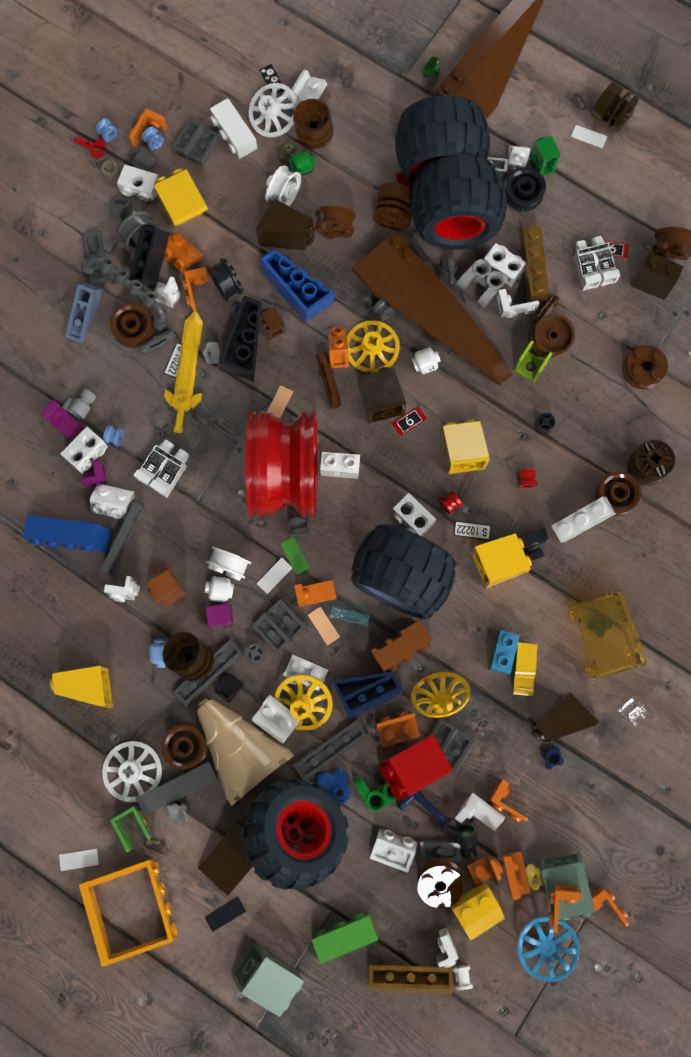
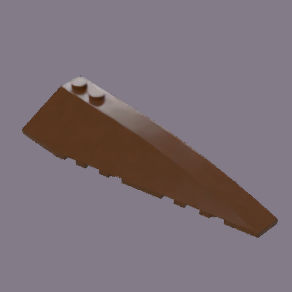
(491, 59)
(409, 285)

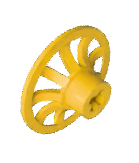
(372, 345)
(442, 699)
(302, 705)

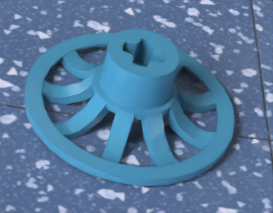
(548, 949)

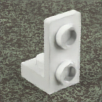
(517, 157)
(168, 293)
(505, 308)
(481, 810)

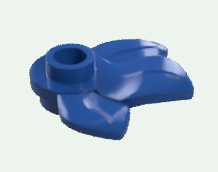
(335, 782)

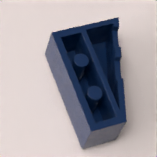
(367, 692)

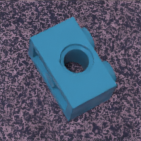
(504, 652)

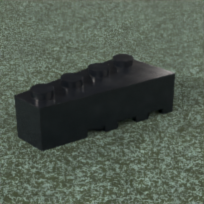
(242, 343)

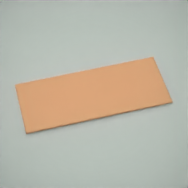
(280, 401)
(323, 626)

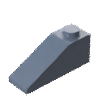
(83, 311)

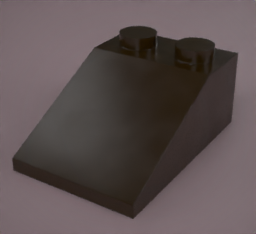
(227, 863)

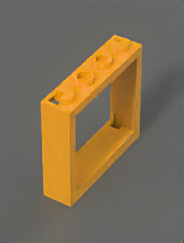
(97, 925)

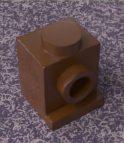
(272, 323)

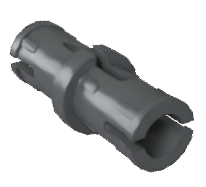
(157, 341)

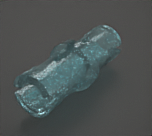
(350, 616)

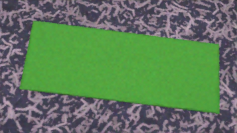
(295, 555)

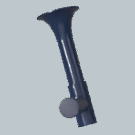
(420, 798)

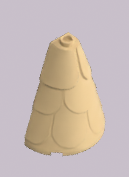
(239, 749)

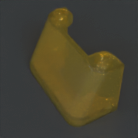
(608, 634)

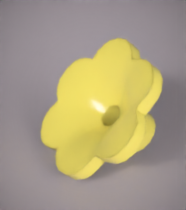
(534, 876)

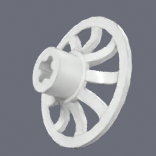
(271, 108)
(131, 770)

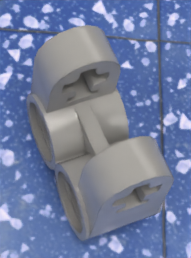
(484, 279)

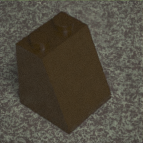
(285, 228)
(656, 275)
(381, 394)
(562, 719)

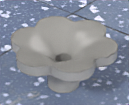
(212, 352)
(178, 813)

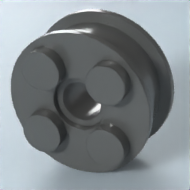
(130, 228)

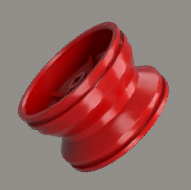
(281, 464)

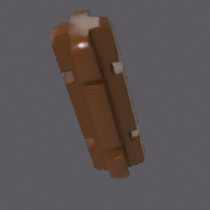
(546, 308)

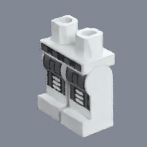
(595, 264)
(162, 469)

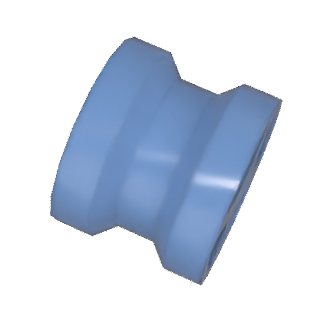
(107, 130)
(152, 137)
(113, 435)

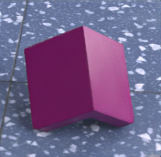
(94, 475)
(219, 616)

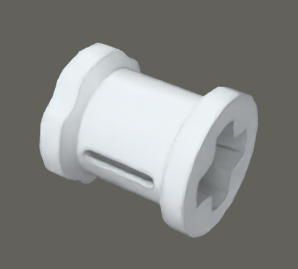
(462, 977)

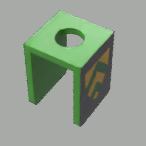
(121, 831)

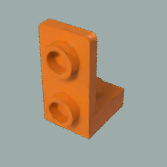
(146, 118)
(197, 277)
(338, 347)
(315, 593)
(501, 792)
(484, 869)
(568, 894)
(600, 895)

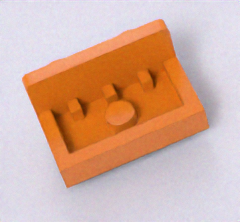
(181, 253)

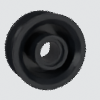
(528, 179)
(224, 279)

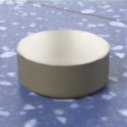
(110, 169)

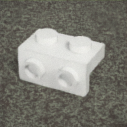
(111, 501)
(119, 593)

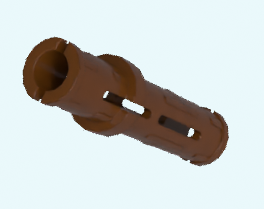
(328, 380)

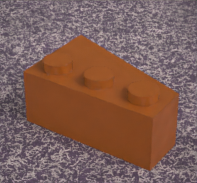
(164, 586)
(401, 647)

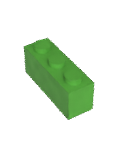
(344, 937)

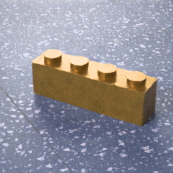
(535, 268)
(410, 979)

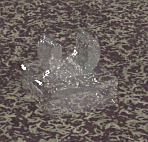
(632, 710)

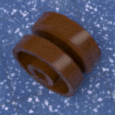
(551, 325)

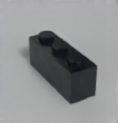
(149, 255)

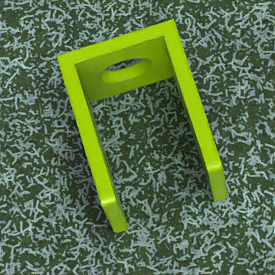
(529, 357)

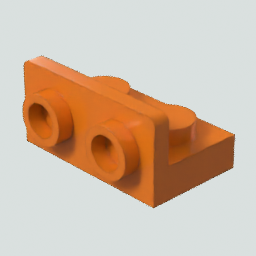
(397, 729)
(516, 874)

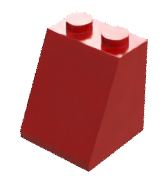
(415, 768)

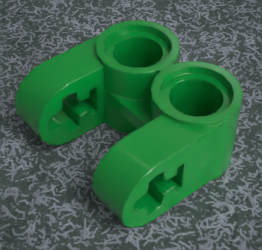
(366, 794)

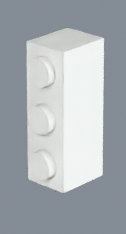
(233, 128)
(583, 519)

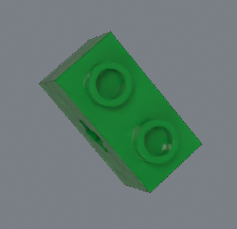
(545, 155)

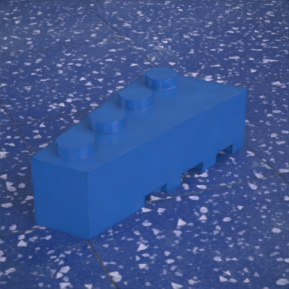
(301, 291)
(67, 534)

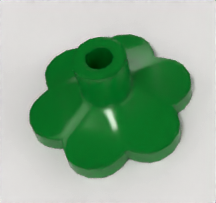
(431, 67)

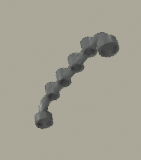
(120, 277)

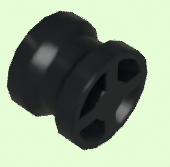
(547, 420)

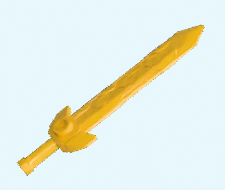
(183, 393)

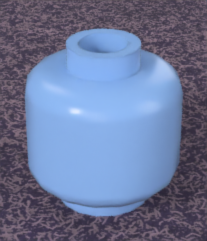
(155, 652)

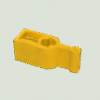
(524, 669)

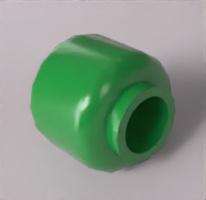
(302, 162)

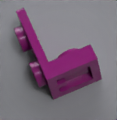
(62, 420)

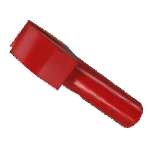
(92, 146)

